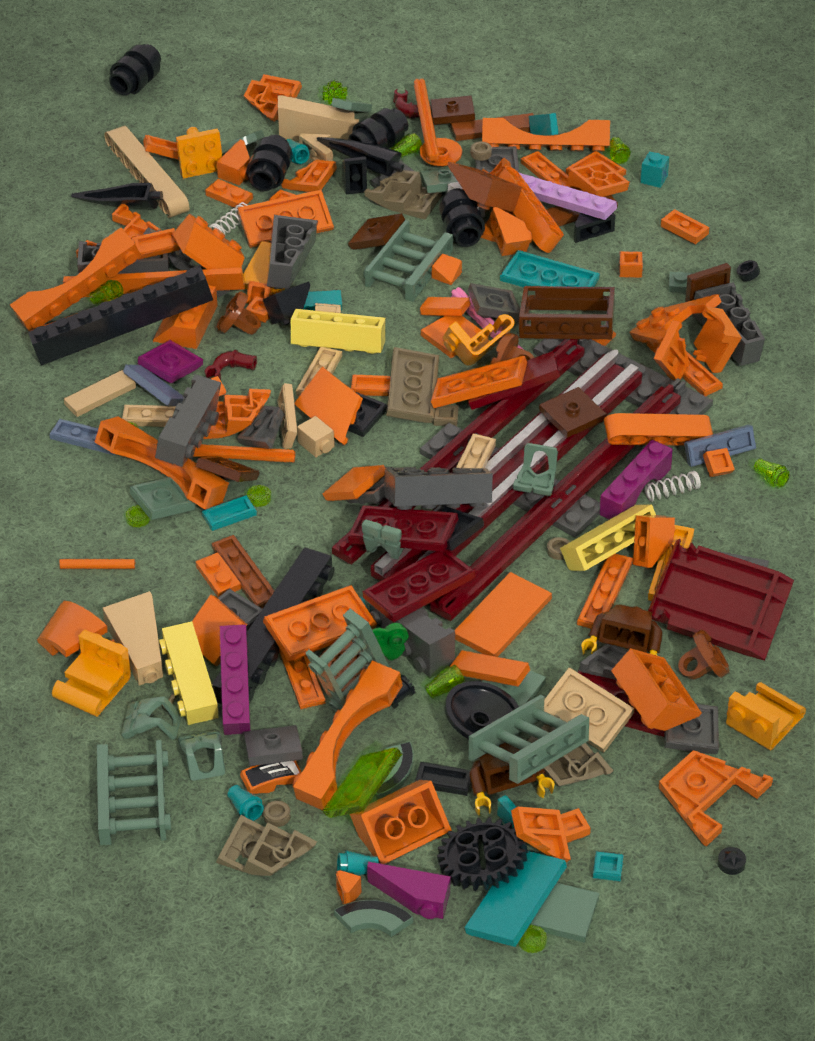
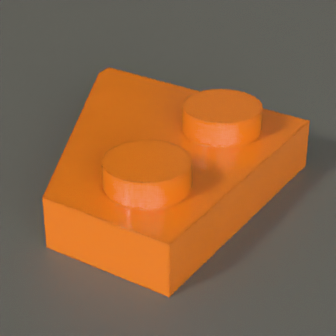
(311, 177)
(672, 353)
(542, 830)

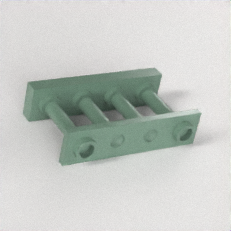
(421, 273)
(363, 644)
(533, 755)
(108, 783)

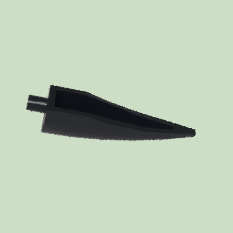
(377, 157)
(133, 195)

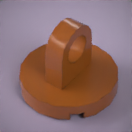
(238, 316)
(508, 349)
(707, 656)

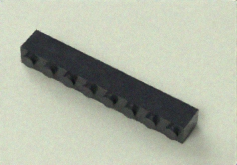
(120, 316)
(300, 584)

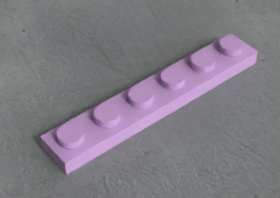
(571, 198)

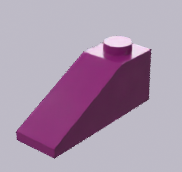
(414, 889)

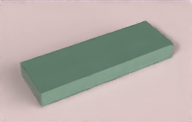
(351, 105)

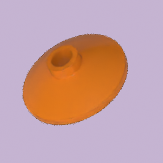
(448, 152)

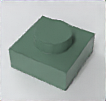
(678, 281)

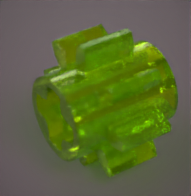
(334, 90)

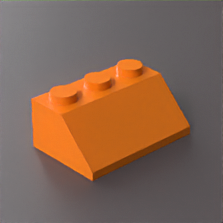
(207, 245)
(188, 326)
(654, 690)
(401, 821)

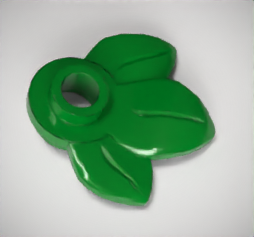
(392, 640)

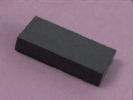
(445, 778)

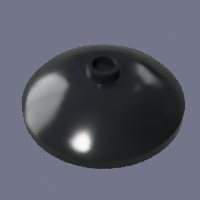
(476, 705)

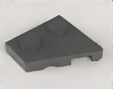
(263, 429)
(603, 661)

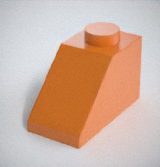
(234, 163)
(509, 232)
(652, 538)

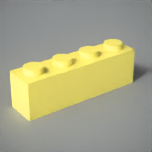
(338, 331)
(604, 539)
(189, 673)

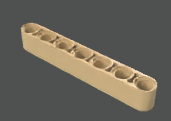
(146, 169)

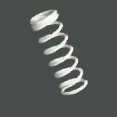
(230, 218)
(689, 482)

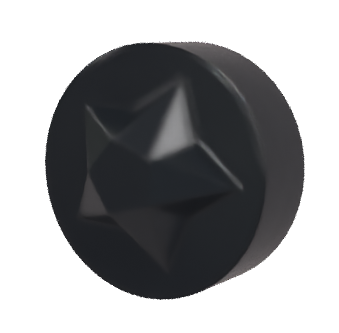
(748, 270)
(731, 860)

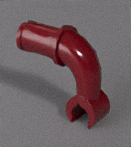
(408, 109)
(231, 359)

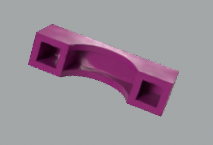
(624, 491)
(234, 679)

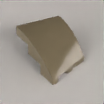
(404, 194)
(576, 765)
(265, 847)

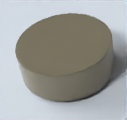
(481, 151)
(554, 546)
(277, 813)

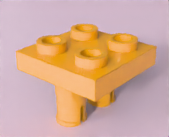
(198, 152)

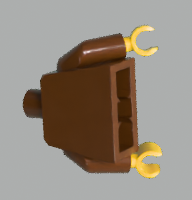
(625, 628)
(492, 776)

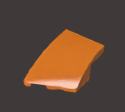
(265, 93)
(330, 402)
(238, 412)
(65, 627)

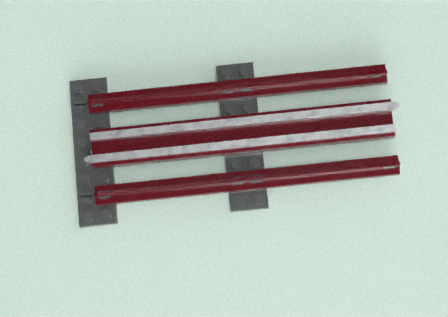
(608, 381)

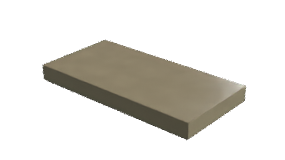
(412, 385)

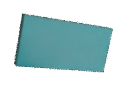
(534, 270)
(512, 907)

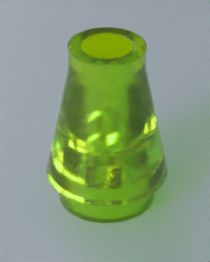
(408, 144)
(619, 151)
(108, 291)
(772, 472)
(444, 681)

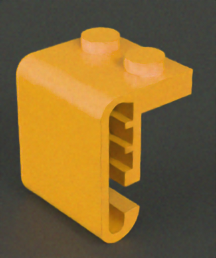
(473, 349)
(94, 674)
(763, 716)

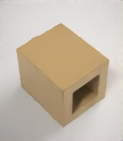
(315, 436)

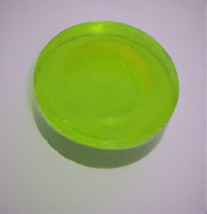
(259, 495)
(136, 517)
(533, 939)

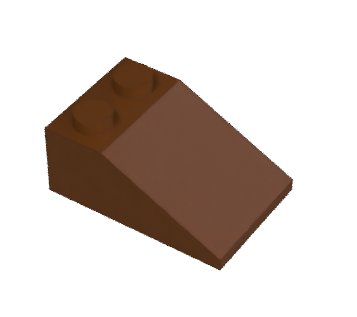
(486, 188)

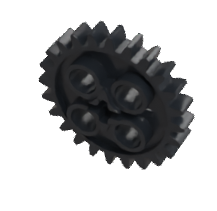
(462, 858)

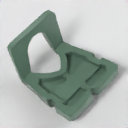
(530, 481)
(377, 535)
(139, 719)
(193, 742)

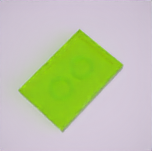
(362, 782)

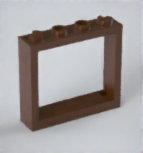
(567, 325)

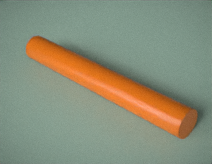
(97, 563)

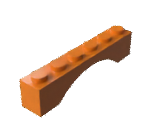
(591, 134)
(39, 307)
(129, 441)
(375, 691)

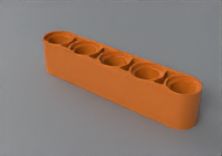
(530, 210)
(663, 428)

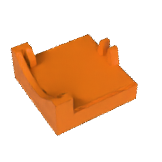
(597, 179)
(716, 339)

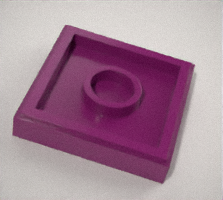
(170, 361)

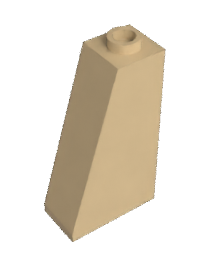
(308, 117)
(134, 626)

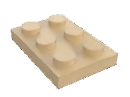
(578, 696)

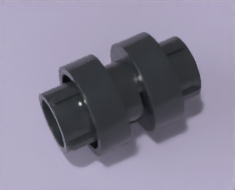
(135, 69)
(382, 128)
(269, 162)
(461, 218)

